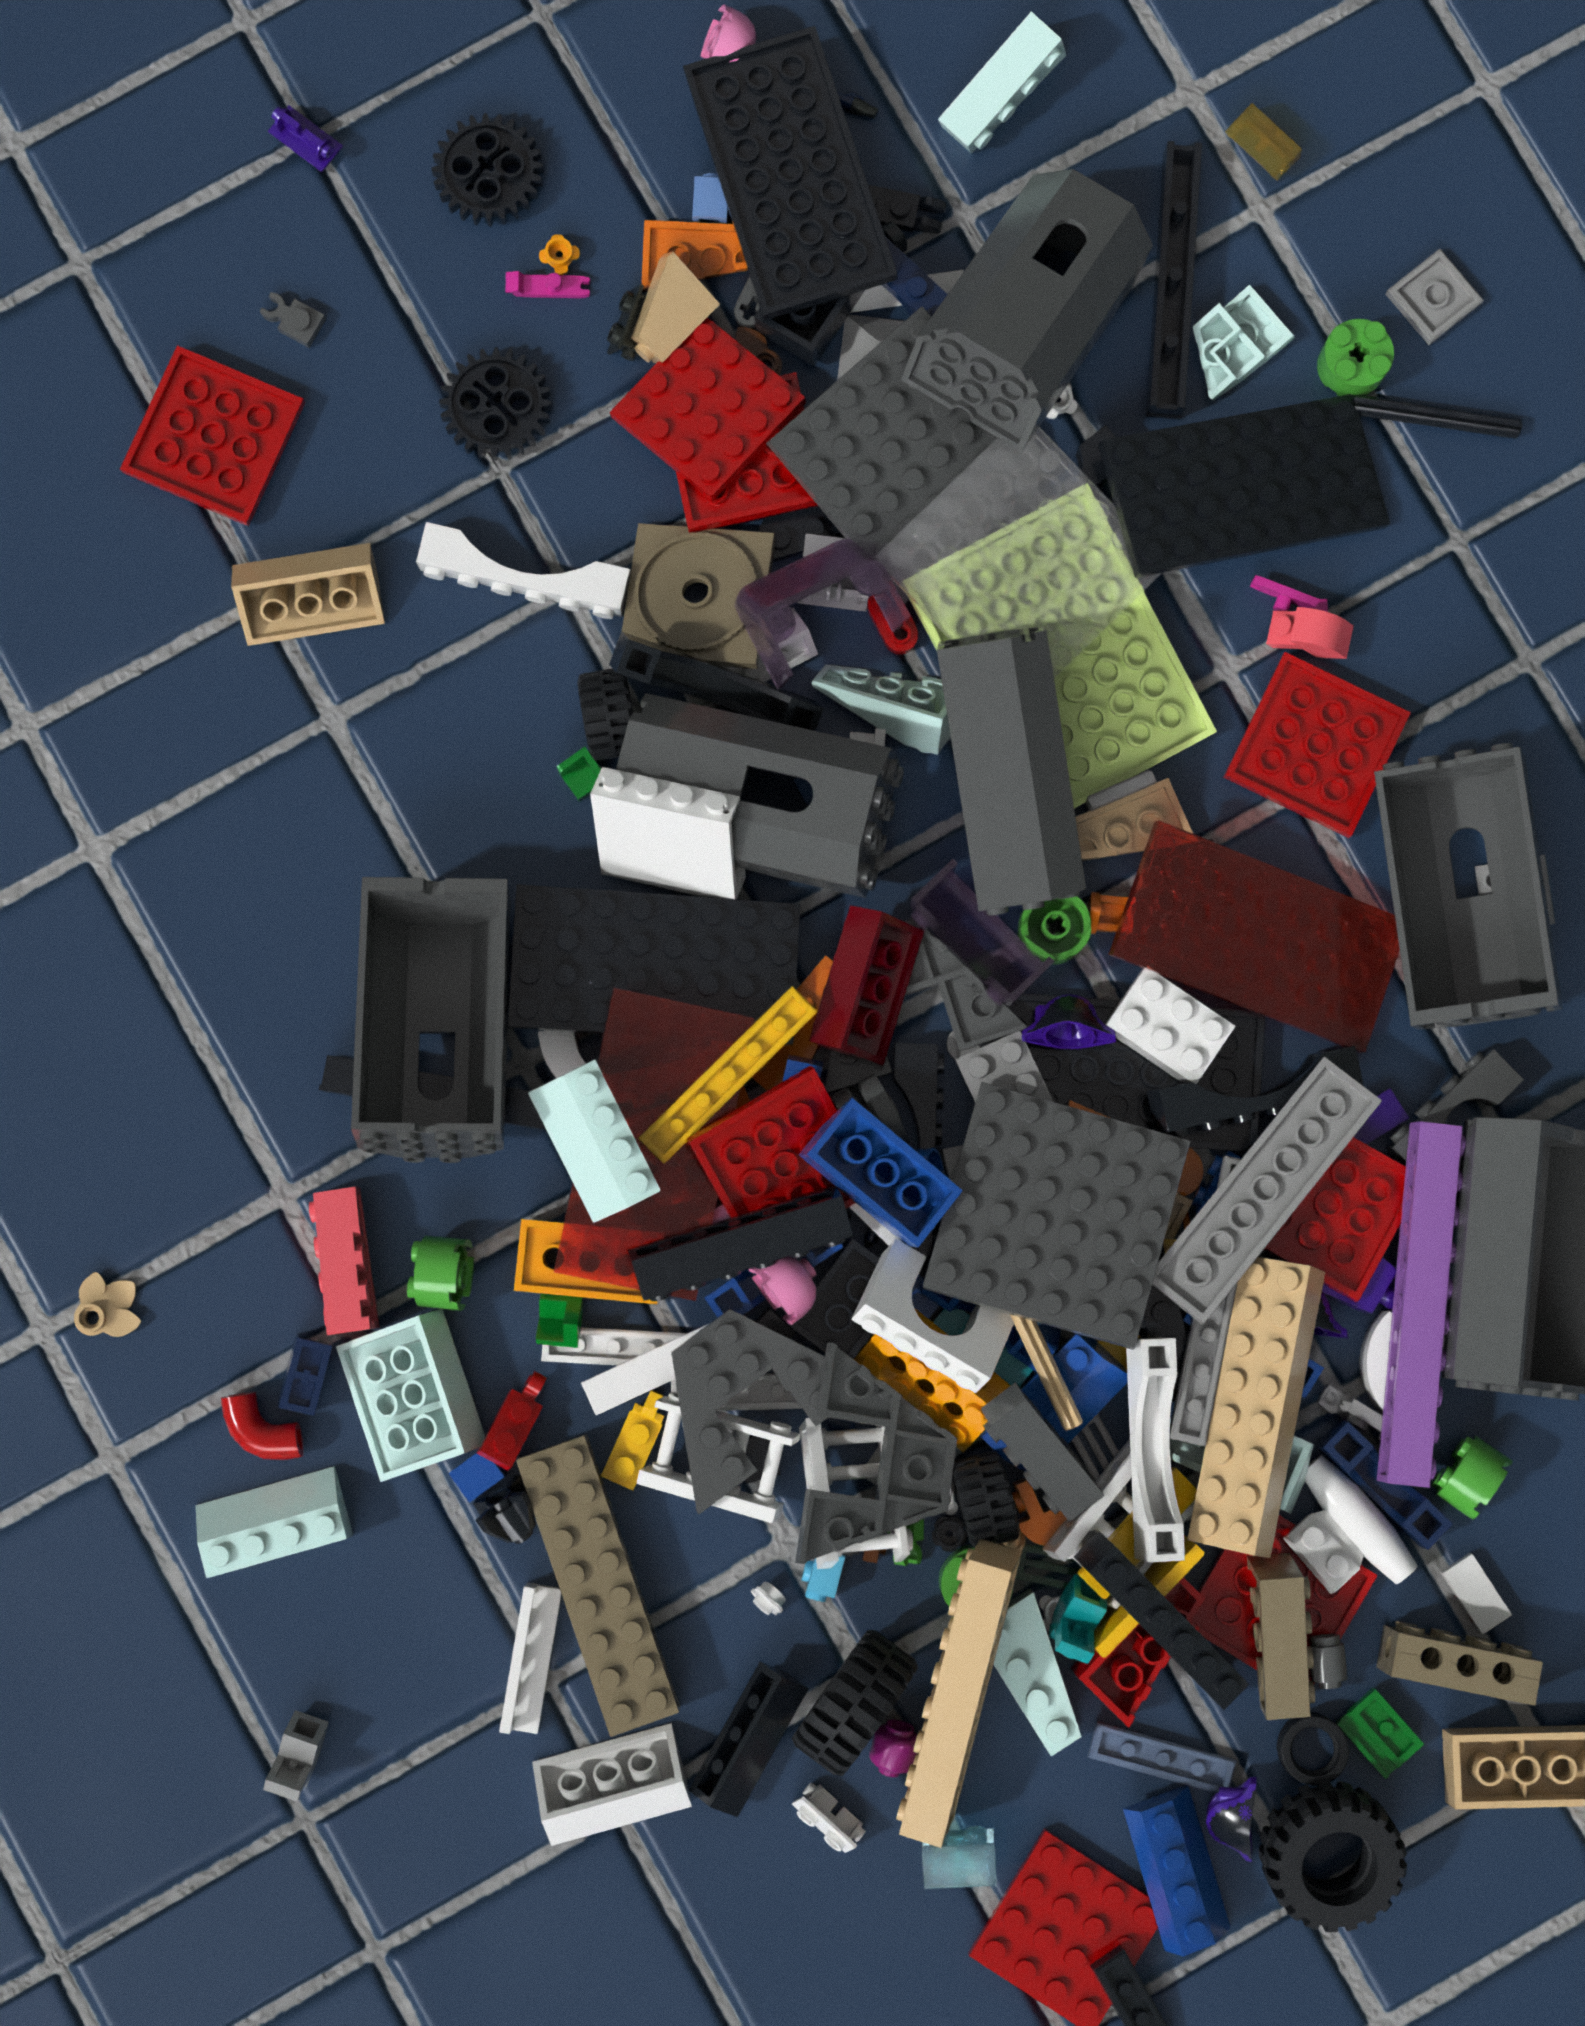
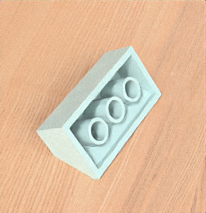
(594, 1141)
(271, 1522)

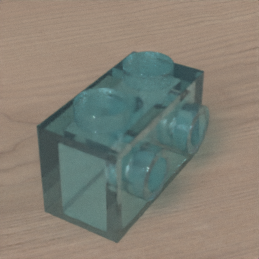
(963, 1860)

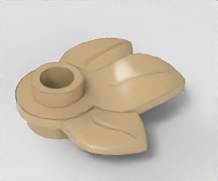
(110, 1303)

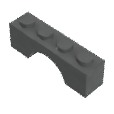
(1485, 1081)

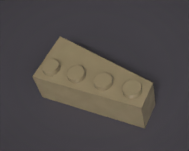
(1282, 1637)

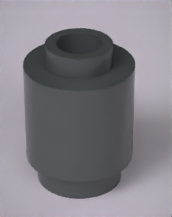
(1329, 1661)

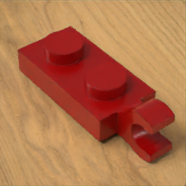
(513, 1423)

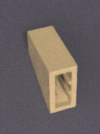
(671, 309)

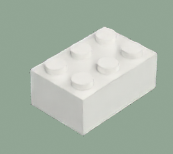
(1169, 1027)

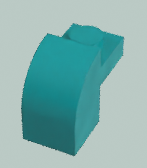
(1076, 1619)

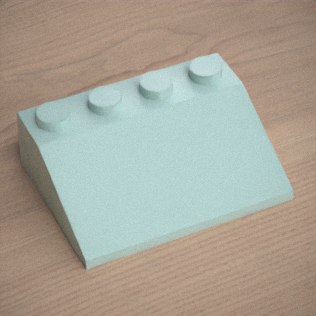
(411, 1395)

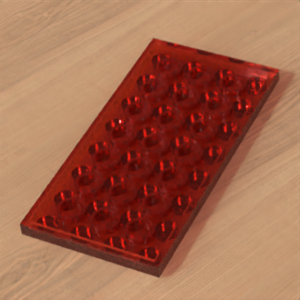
(1258, 937)
(649, 1060)

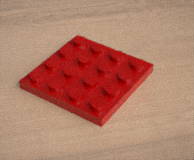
(708, 408)
(212, 435)
(757, 492)
(1316, 744)
(756, 1148)
(1346, 1219)
(1229, 1615)
(1058, 1922)

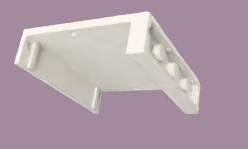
(666, 834)

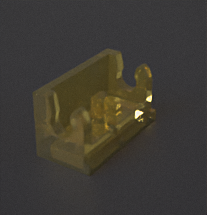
(1264, 141)

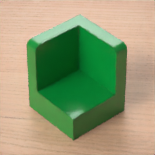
(579, 773)
(559, 1320)

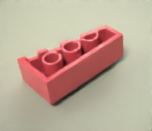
(344, 1261)

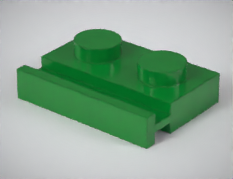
(1379, 1733)

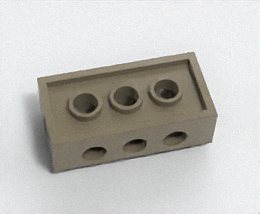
(1512, 1680)

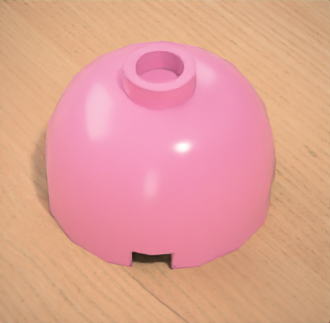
(728, 34)
(787, 1286)

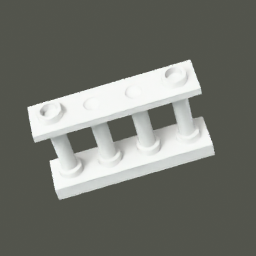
(822, 1474)
(1112, 1482)
(756, 1505)

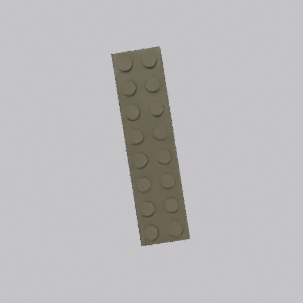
(598, 1585)

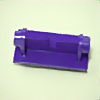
(304, 137)

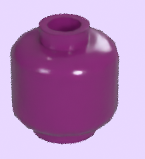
(893, 1747)

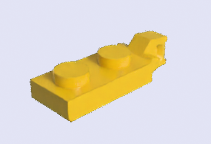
(634, 1443)

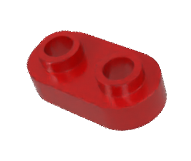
(891, 642)

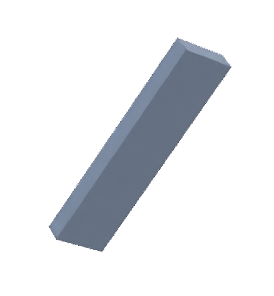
(1161, 1757)

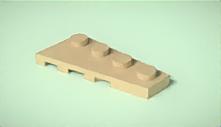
(1127, 823)

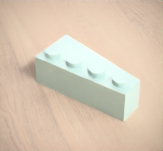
(1003, 83)
(1033, 1675)

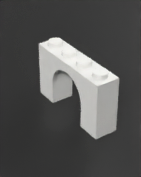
(889, 1313)

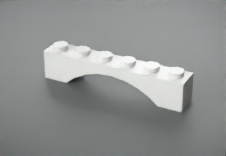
(592, 587)
(1155, 1506)

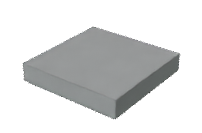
(1434, 297)

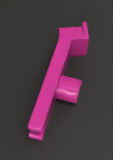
(546, 285)
(1286, 596)

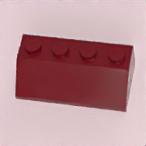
(866, 985)

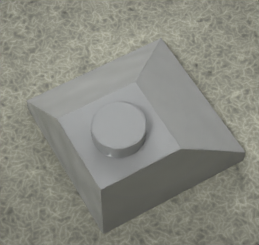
(860, 337)

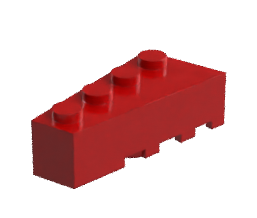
(1130, 1669)

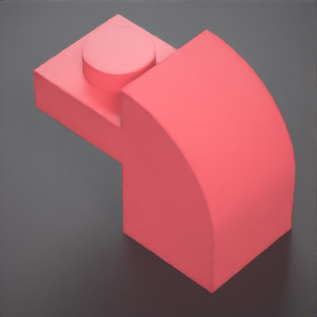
(1311, 630)

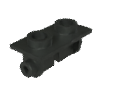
(621, 332)

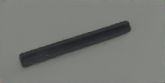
(1437, 416)

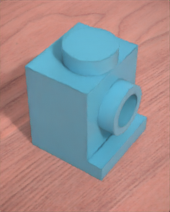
(822, 1582)

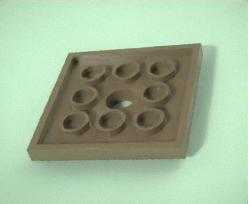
(670, 561)

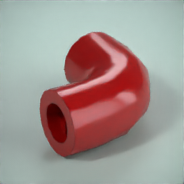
(256, 1434)

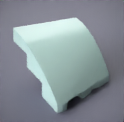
(1238, 340)

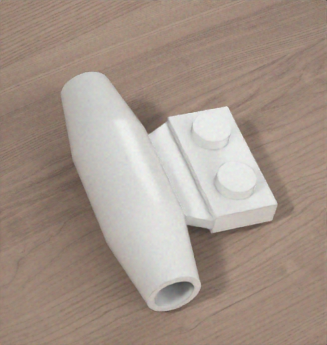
(1346, 1531)

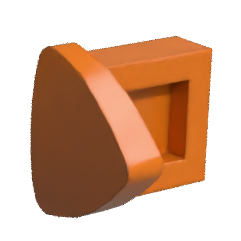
(1105, 912)

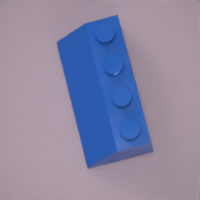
(881, 1173)
(1091, 1378)
(1177, 1871)

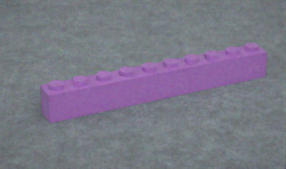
(1420, 1304)

